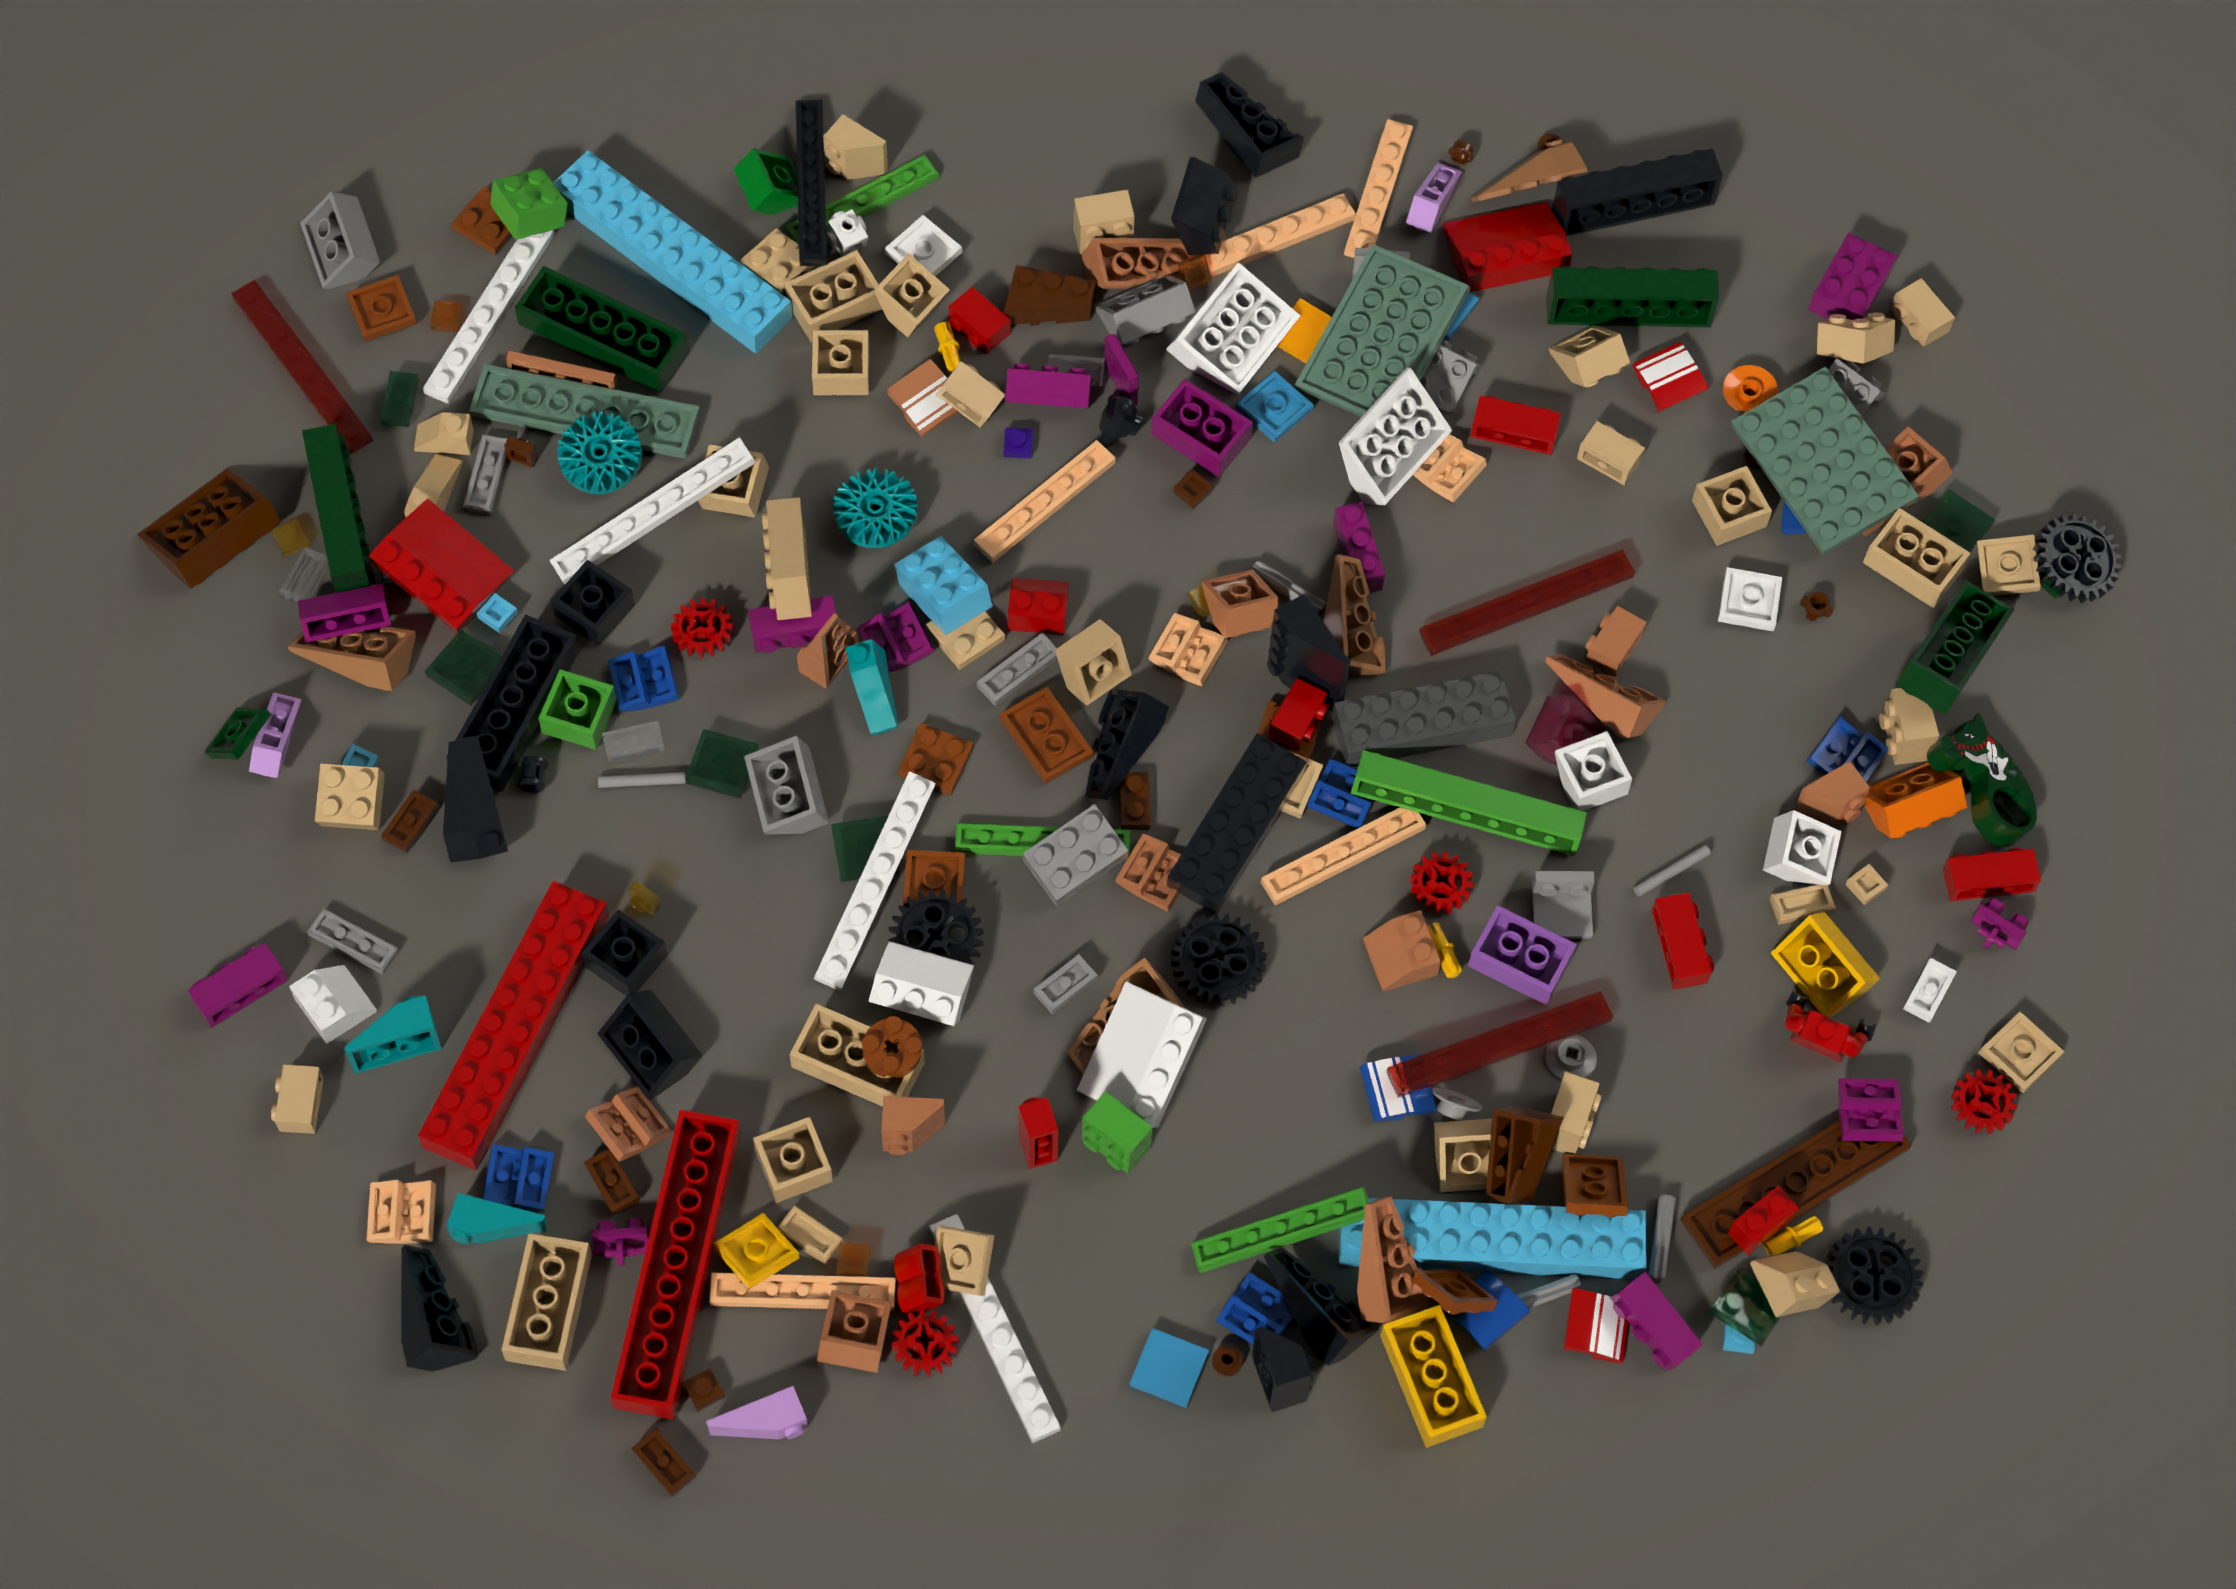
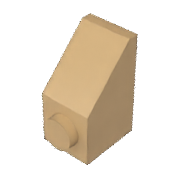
(445, 434)

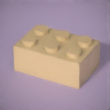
(833, 295)
(1916, 557)

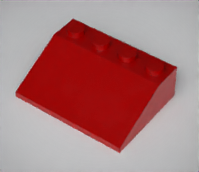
(1507, 246)
(441, 565)

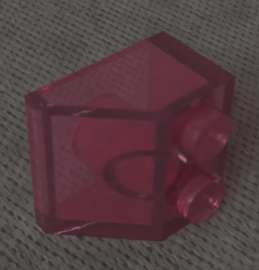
(1560, 724)

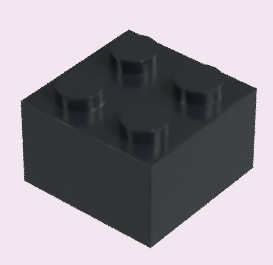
(593, 602)
(624, 953)

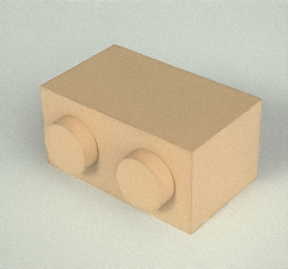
(1922, 312)
(970, 394)
(1611, 452)
(297, 1099)

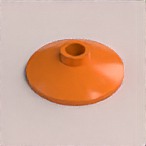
(1752, 380)

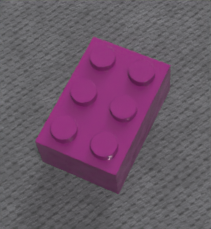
(1853, 279)
(1201, 428)

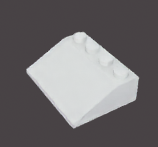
(1233, 330)
(1392, 439)
(1142, 1053)

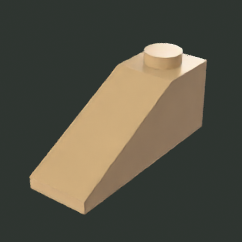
(435, 483)

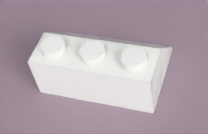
(921, 983)

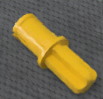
(947, 345)
(1445, 951)
(1793, 1236)

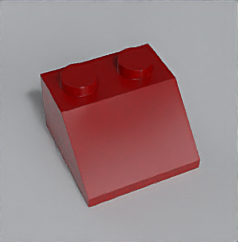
(1037, 606)

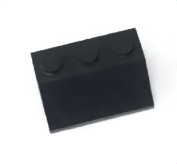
(1203, 207)
(649, 1043)
(1282, 1369)

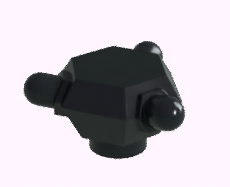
(1118, 420)

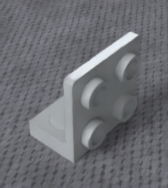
(1563, 902)

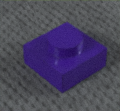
(1018, 442)

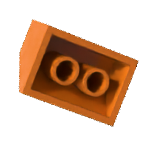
(1914, 800)

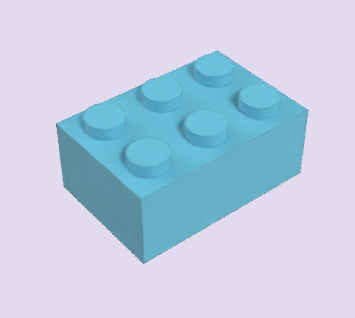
(943, 585)

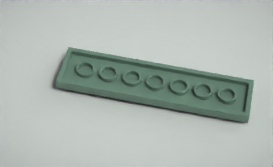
(554, 403)

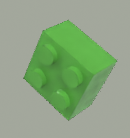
(528, 203)
(577, 709)
(1116, 1133)

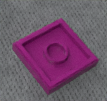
(1121, 369)

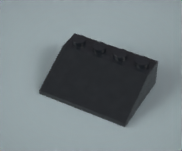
(1307, 651)

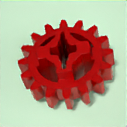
(702, 627)
(1441, 894)
(1988, 1113)
(913, 1343)

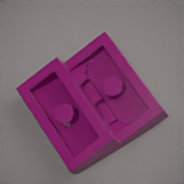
(899, 635)
(1870, 1109)

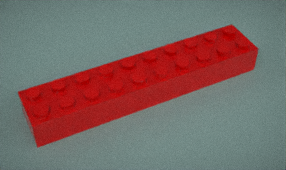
(513, 1026)
(676, 1265)

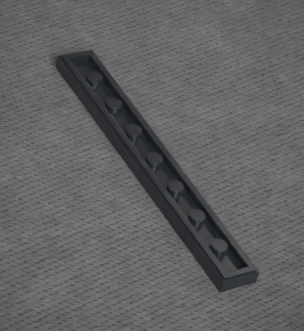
(811, 183)

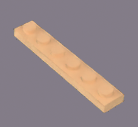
(1379, 186)
(1281, 234)
(1044, 501)
(1342, 854)
(796, 1290)

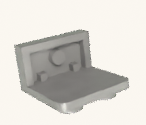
(1449, 376)
(1859, 390)

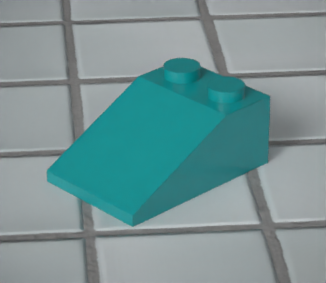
(397, 1035)

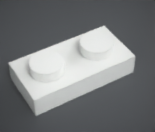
(1929, 990)

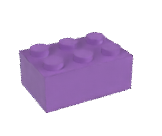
(1522, 955)

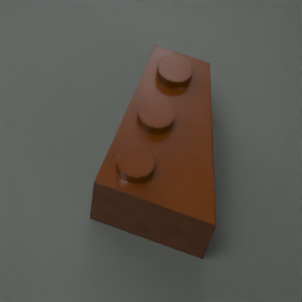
(1048, 296)
(1518, 1152)

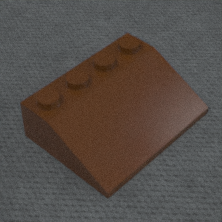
(210, 527)

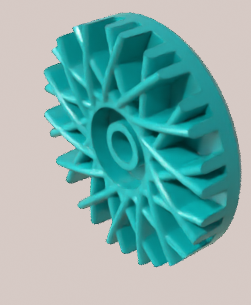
(597, 436)
(875, 509)

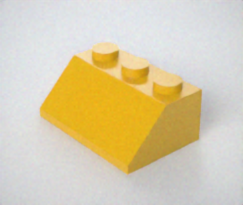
(1825, 965)

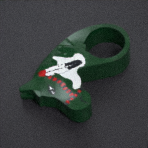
(1993, 777)

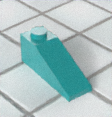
(873, 685)
(488, 1221)

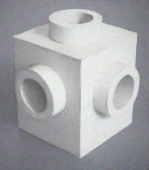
(846, 232)

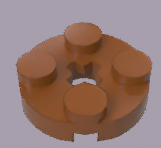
(893, 1031)

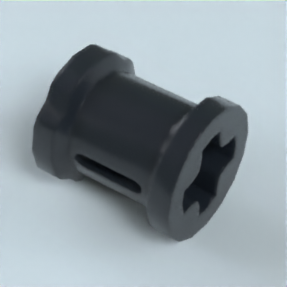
(533, 774)

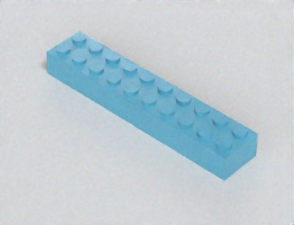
(673, 252)
(1513, 1239)

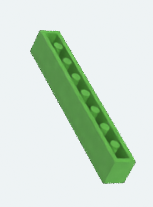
(1469, 803)

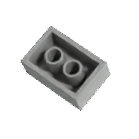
(1075, 855)

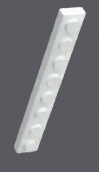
(486, 316)
(654, 509)
(874, 881)
(1008, 1356)

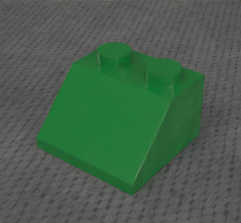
(768, 181)

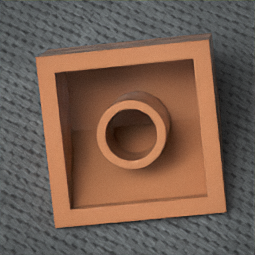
(1240, 603)
(1834, 796)
(1402, 951)
(910, 1122)
(854, 1331)

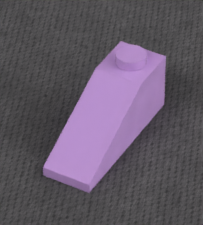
(1433, 197)
(274, 737)
(767, 1418)

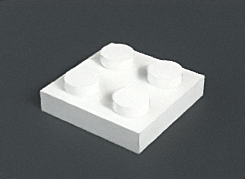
(926, 244)
(1750, 599)

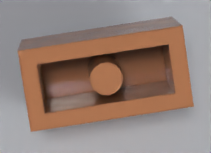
(1615, 640)

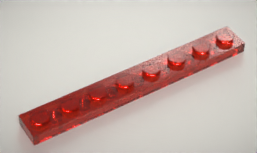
(300, 365)
(1526, 602)
(1499, 1044)

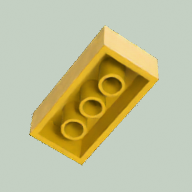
(1433, 1376)

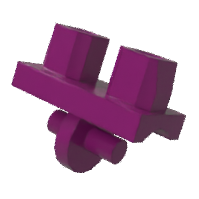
(1998, 929)
(620, 1241)

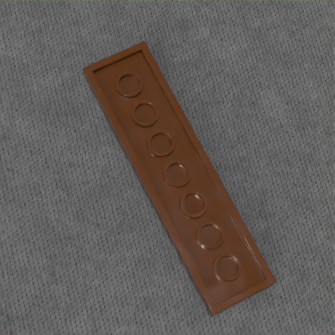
(1805, 1173)

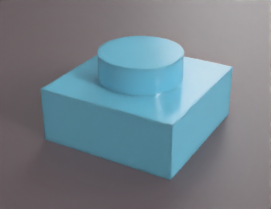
(497, 613)
(360, 757)
(1736, 1341)

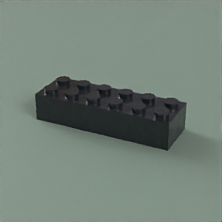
(1637, 192)
(516, 694)
(1236, 823)

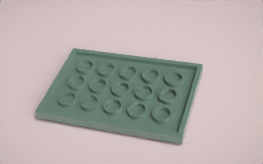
(1383, 324)
(1824, 461)

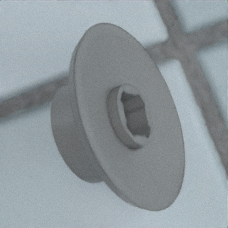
(1558, 1063)
(1455, 1104)

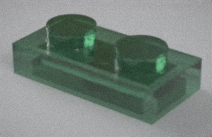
(399, 399)

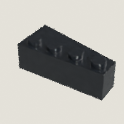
(1246, 126)

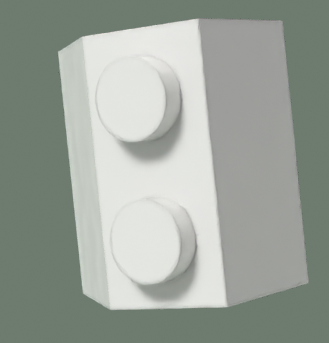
(1592, 772)
(1801, 849)
(332, 1001)

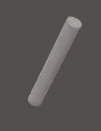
(641, 780)
(1671, 870)

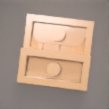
(1450, 468)
(1188, 649)
(401, 1212)

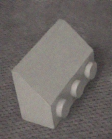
(339, 240)
(1146, 309)
(786, 788)

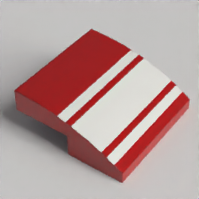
(1670, 376)
(1595, 1327)

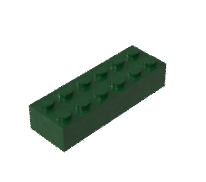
(1632, 297)
(602, 328)
(338, 508)
(1954, 647)

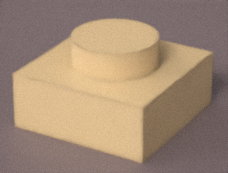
(1866, 884)

